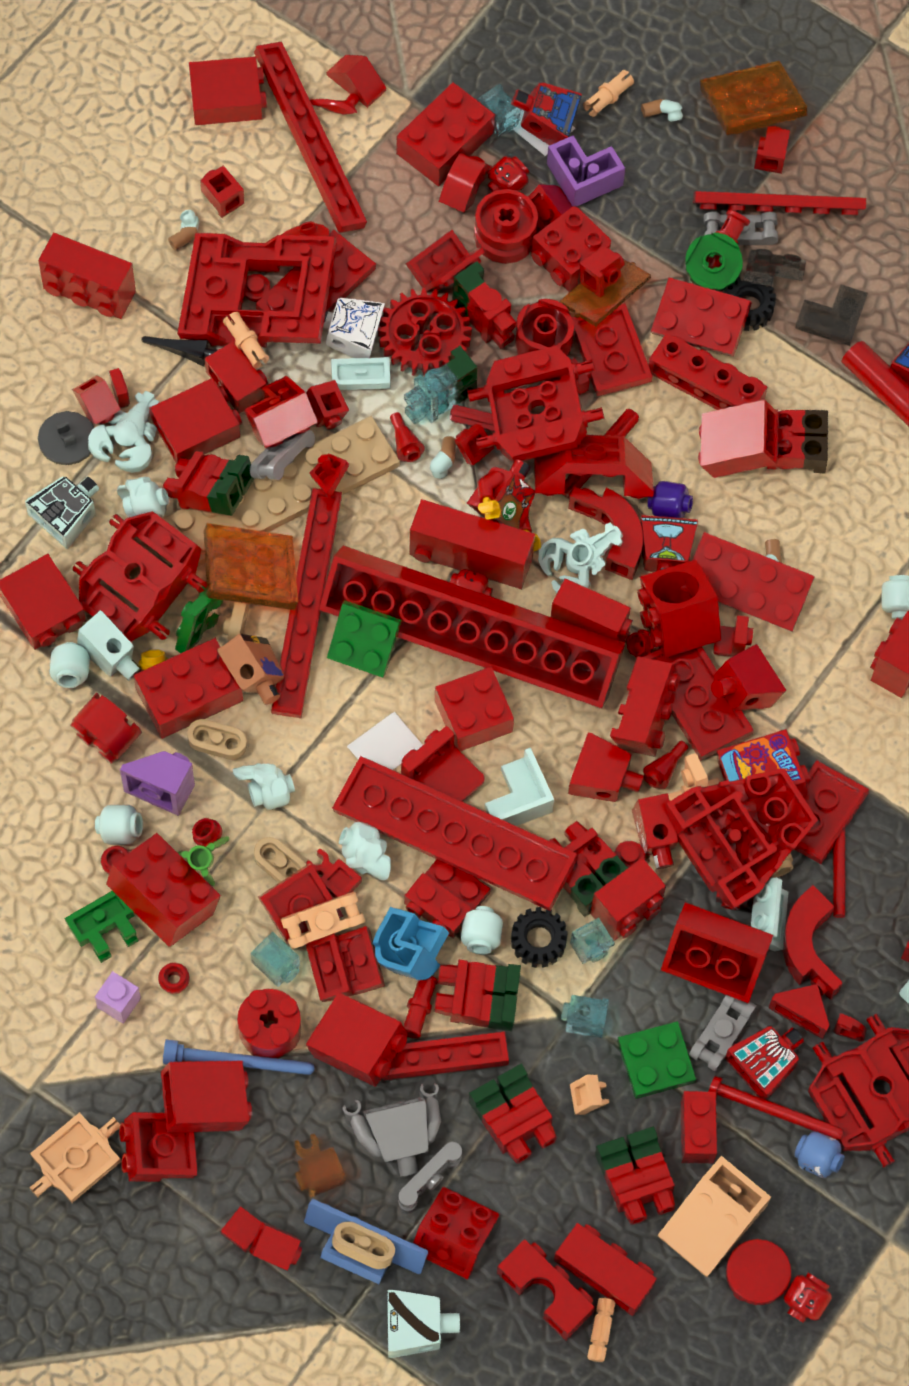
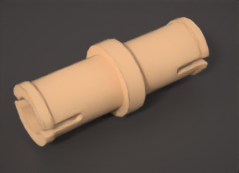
(608, 93)
(246, 340)

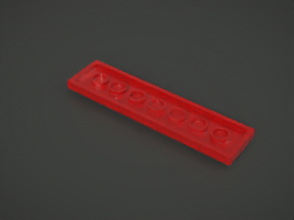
(456, 833)

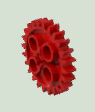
(401, 321)

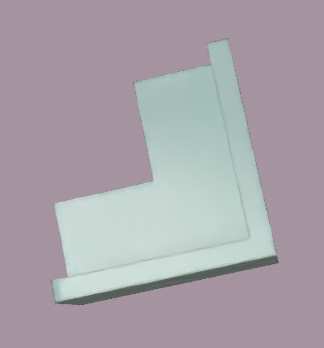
(529, 792)

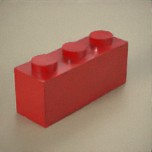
(605, 1268)

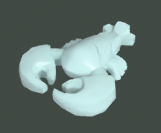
(127, 432)
(580, 556)

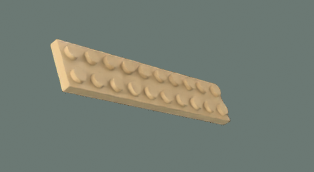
(276, 502)

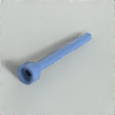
(177, 1053)

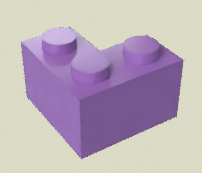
(583, 176)

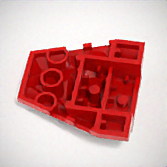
(741, 831)

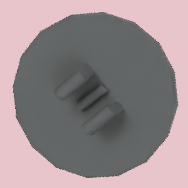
(65, 438)

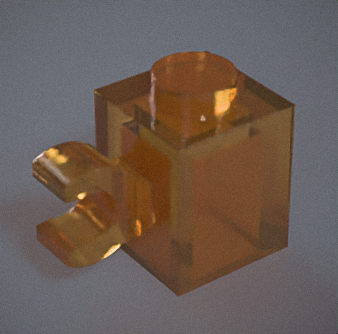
(318, 1169)

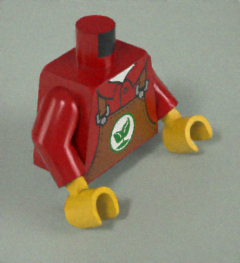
(506, 497)

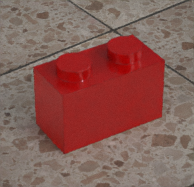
(237, 376)
(698, 1127)

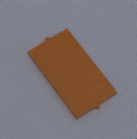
(595, 309)

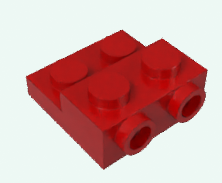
(445, 896)
(154, 1152)

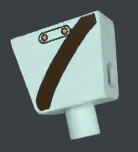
(416, 1323)

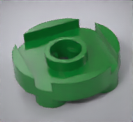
(709, 246)

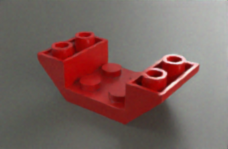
(599, 456)

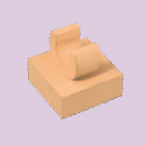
(587, 1094)

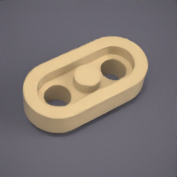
(236, 623)
(218, 737)
(281, 864)
(363, 1245)

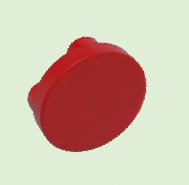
(758, 1272)

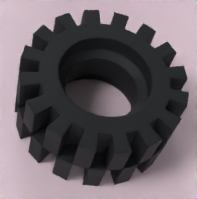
(763, 294)
(533, 954)

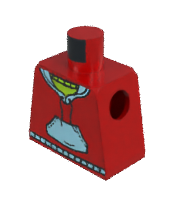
(666, 541)

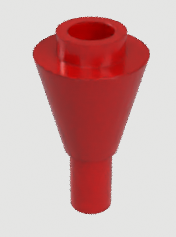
(407, 444)
(660, 771)

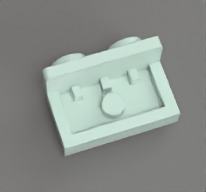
(770, 911)

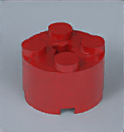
(544, 326)
(105, 727)
(269, 1006)

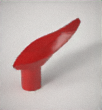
(338, 106)

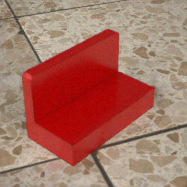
(550, 203)

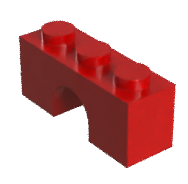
(528, 1267)

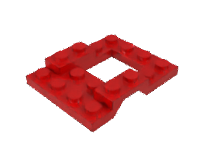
(219, 281)

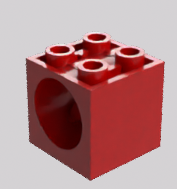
(679, 608)

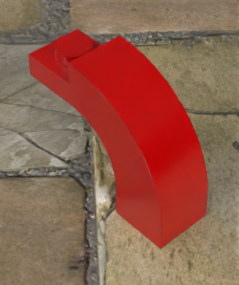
(615, 509)
(799, 955)

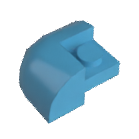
(408, 944)

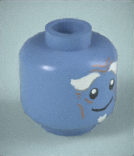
(819, 1154)

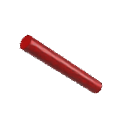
(839, 876)

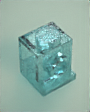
(499, 103)
(591, 941)
(588, 1025)

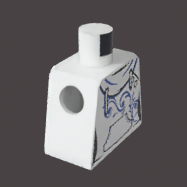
(353, 326)

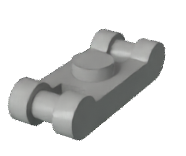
(748, 236)
(275, 459)
(722, 1031)
(429, 1176)

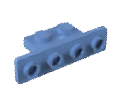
(327, 1218)

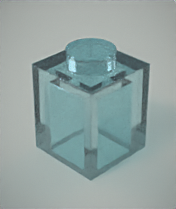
(276, 960)

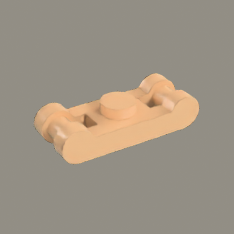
(322, 920)

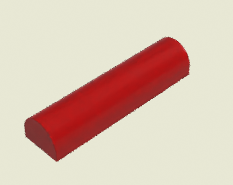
(879, 378)

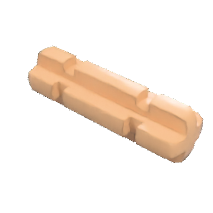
(601, 1329)

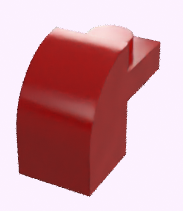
(463, 182)

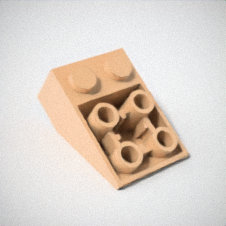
(714, 1216)

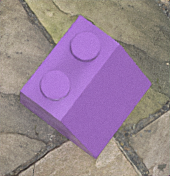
(160, 780)

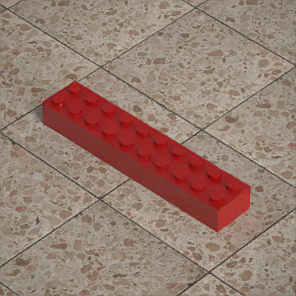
(477, 626)

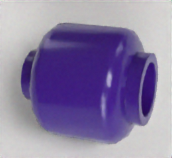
(670, 500)

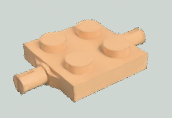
(75, 1157)

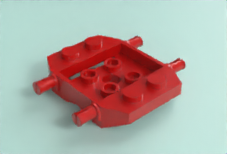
(535, 435)
(156, 584)
(879, 1058)

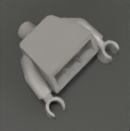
(398, 1129)

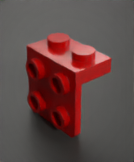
(566, 244)
(442, 261)
(442, 766)

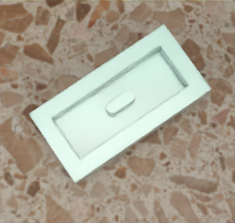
(361, 373)

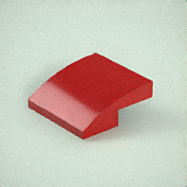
(345, 964)

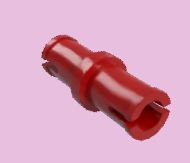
(419, 1007)

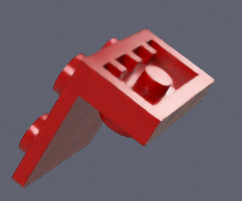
(455, 1231)

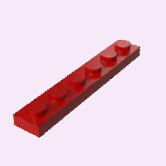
(766, 202)

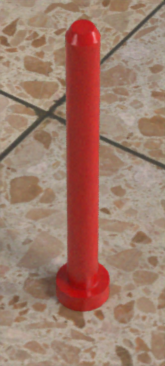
(774, 1109)

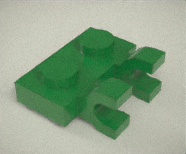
(196, 621)
(99, 918)

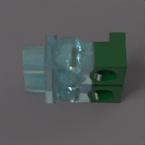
(441, 388)

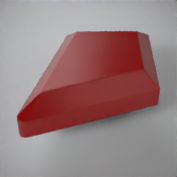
(329, 472)

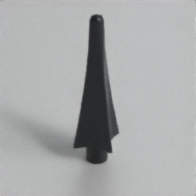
(190, 349)

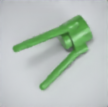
(202, 857)

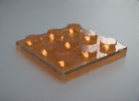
(753, 98)
(250, 566)

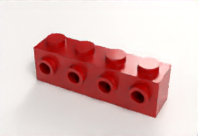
(702, 375)

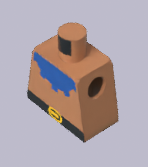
(253, 665)

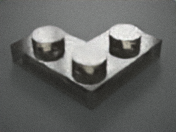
(765, 265)
(835, 322)

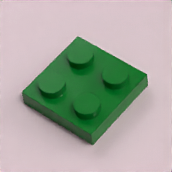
(364, 638)
(656, 1060)

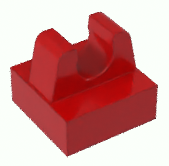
(467, 444)

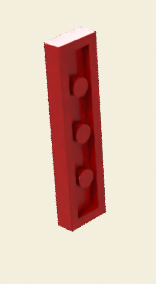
(450, 1055)

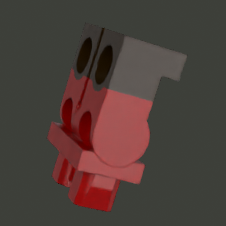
(802, 440)

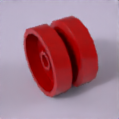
(505, 226)

